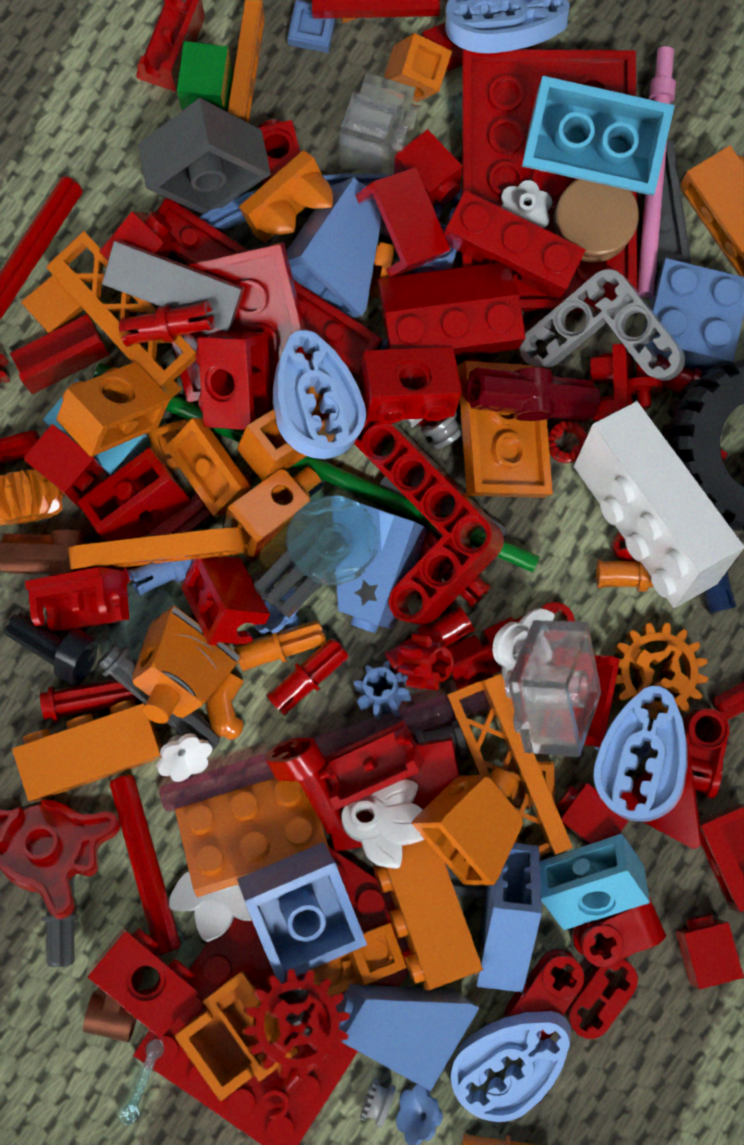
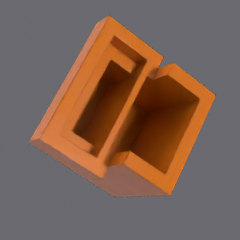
(216, 1038)

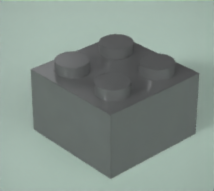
(204, 157)

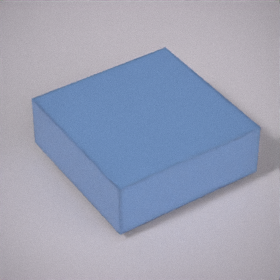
(310, 32)

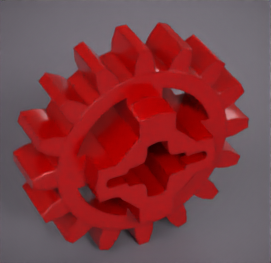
(313, 1036)

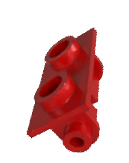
(472, 660)

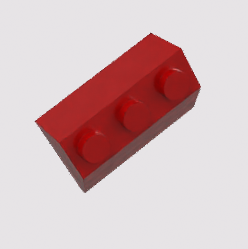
(456, 308)

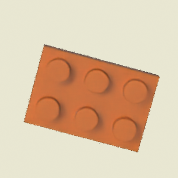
(500, 452)
(245, 832)

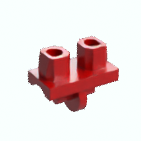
(619, 369)

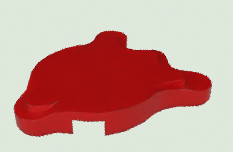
(49, 846)

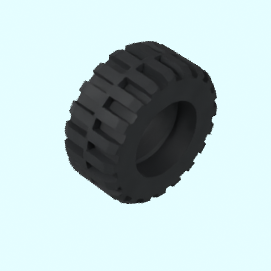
(697, 434)

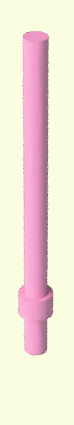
(661, 90)

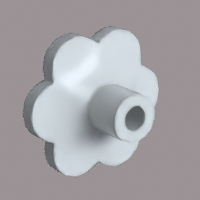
(528, 191)
(183, 757)

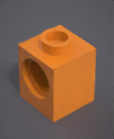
(418, 64)

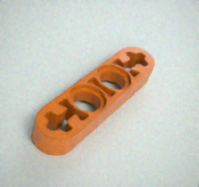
(157, 549)

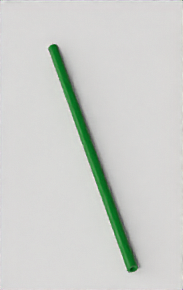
(355, 485)

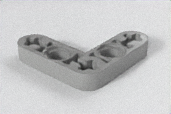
(615, 315)

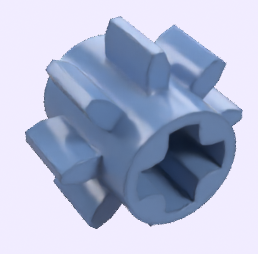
(374, 682)

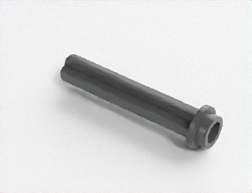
(121, 667)

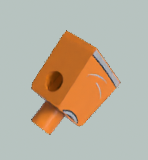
(179, 666)

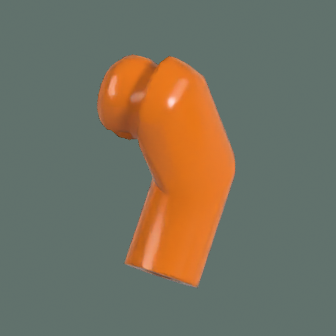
(221, 710)

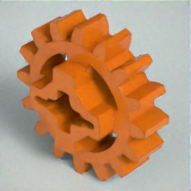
(640, 660)

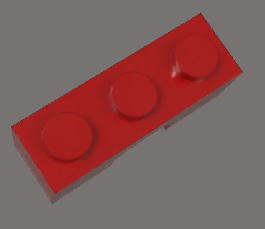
(494, 233)

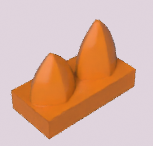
(276, 203)
(208, 467)

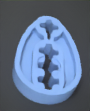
(504, 24)
(295, 408)
(616, 757)
(522, 1087)

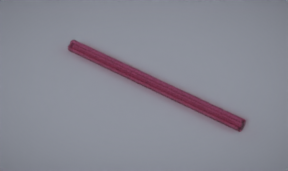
(255, 769)

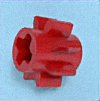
(425, 661)

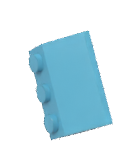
(597, 135)

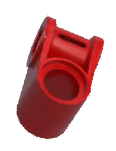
(709, 755)
(622, 935)
(542, 993)

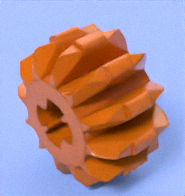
(27, 498)

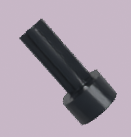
(70, 657)

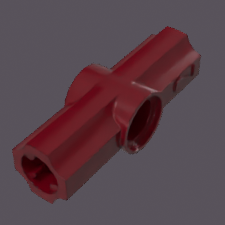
(531, 394)

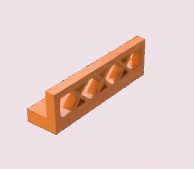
(103, 313)
(525, 763)

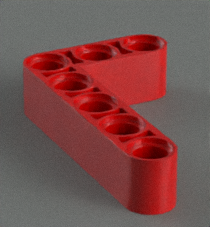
(455, 528)

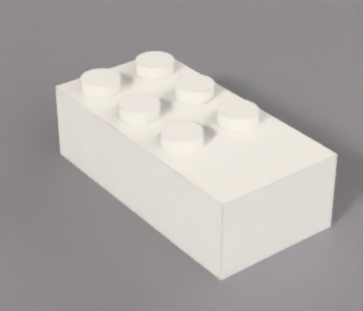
(656, 505)

